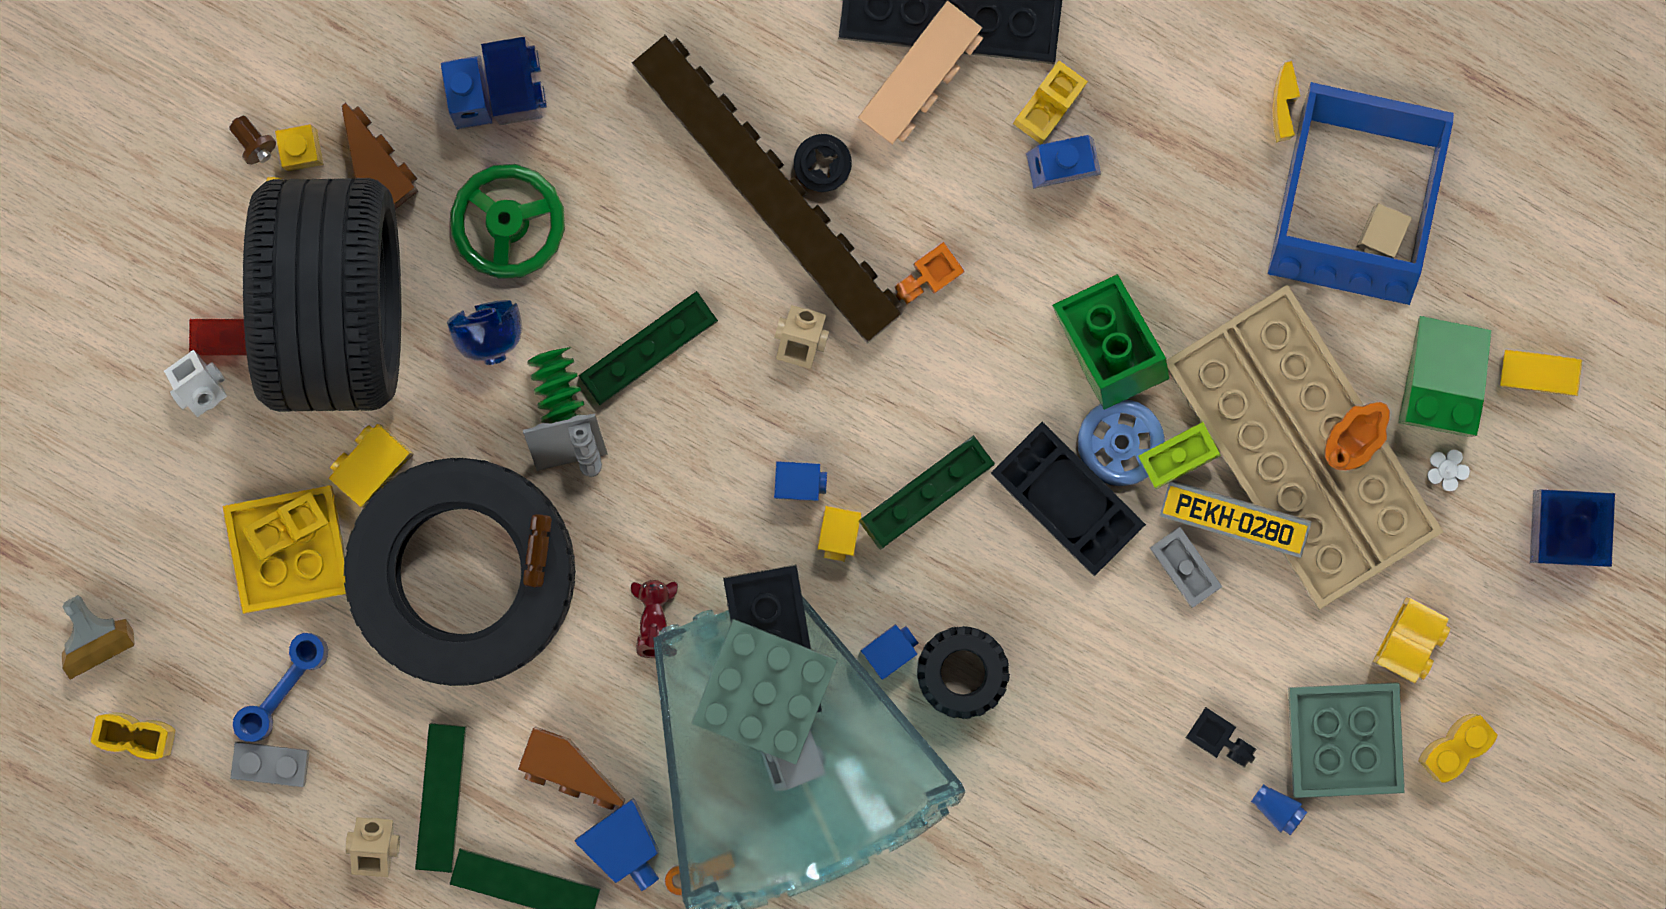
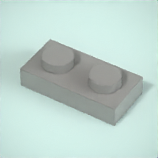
(1185, 567)
(269, 764)

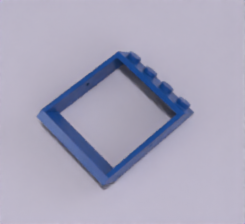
(1344, 267)

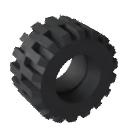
(994, 663)

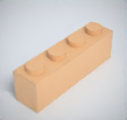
(920, 72)

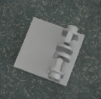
(567, 443)

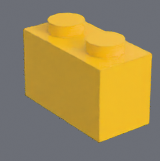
(369, 464)

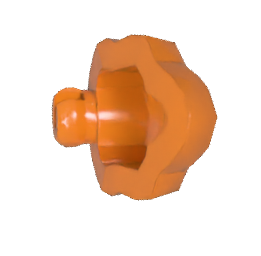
(1357, 436)

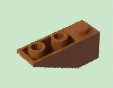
(373, 159)
(563, 763)

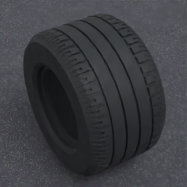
(322, 294)

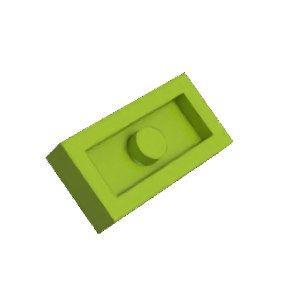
(1179, 455)

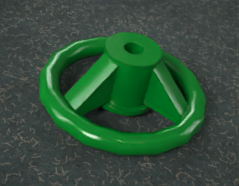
(507, 221)

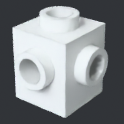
(195, 383)

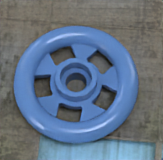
(1090, 444)

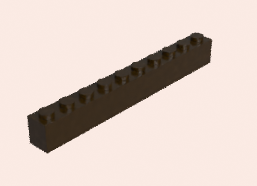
(767, 189)

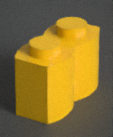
(1412, 640)
(124, 732)
(1464, 741)

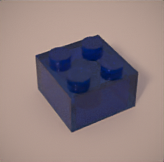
(512, 80)
(1572, 528)

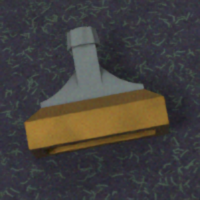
(92, 638)

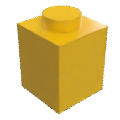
(299, 147)
(839, 533)

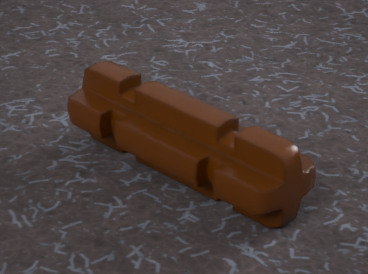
(537, 550)

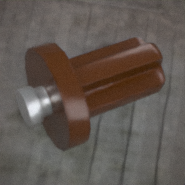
(256, 146)

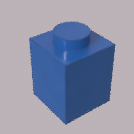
(799, 481)
(890, 650)

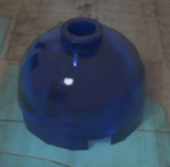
(487, 332)

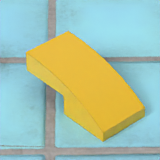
(1285, 91)
(1050, 102)
(1541, 372)
(285, 526)

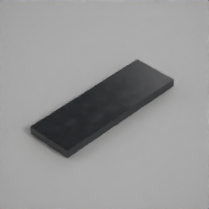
(1009, 27)

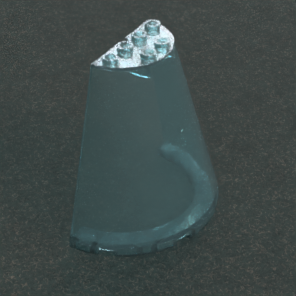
(752, 842)

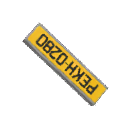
(1236, 518)

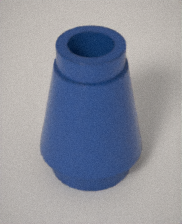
(1279, 809)

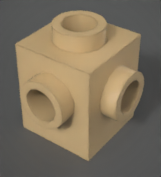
(801, 336)
(372, 846)

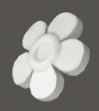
(1447, 469)

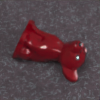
(653, 596)

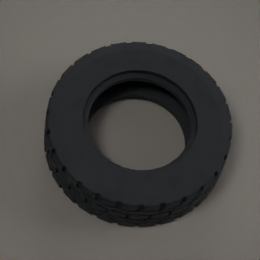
(376, 586)

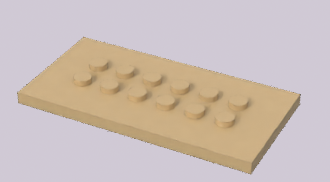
(1269, 405)

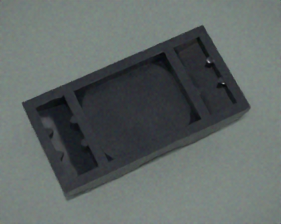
(1067, 498)

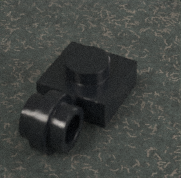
(1213, 733)

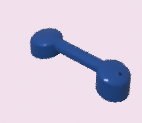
(256, 722)

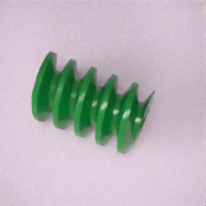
(555, 385)

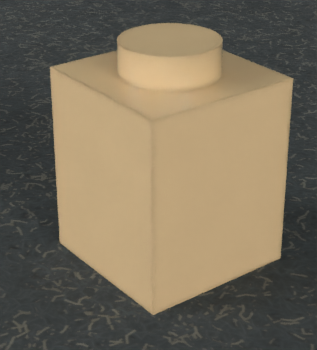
(1384, 231)

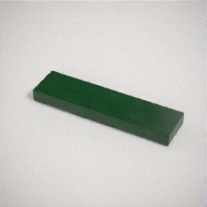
(648, 348)
(926, 492)
(440, 797)
(520, 883)

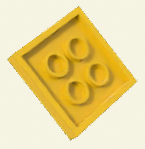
(296, 574)

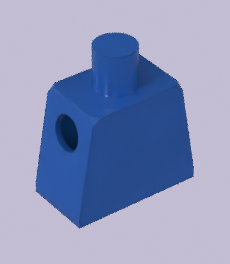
(466, 92)
(1063, 161)
(622, 845)

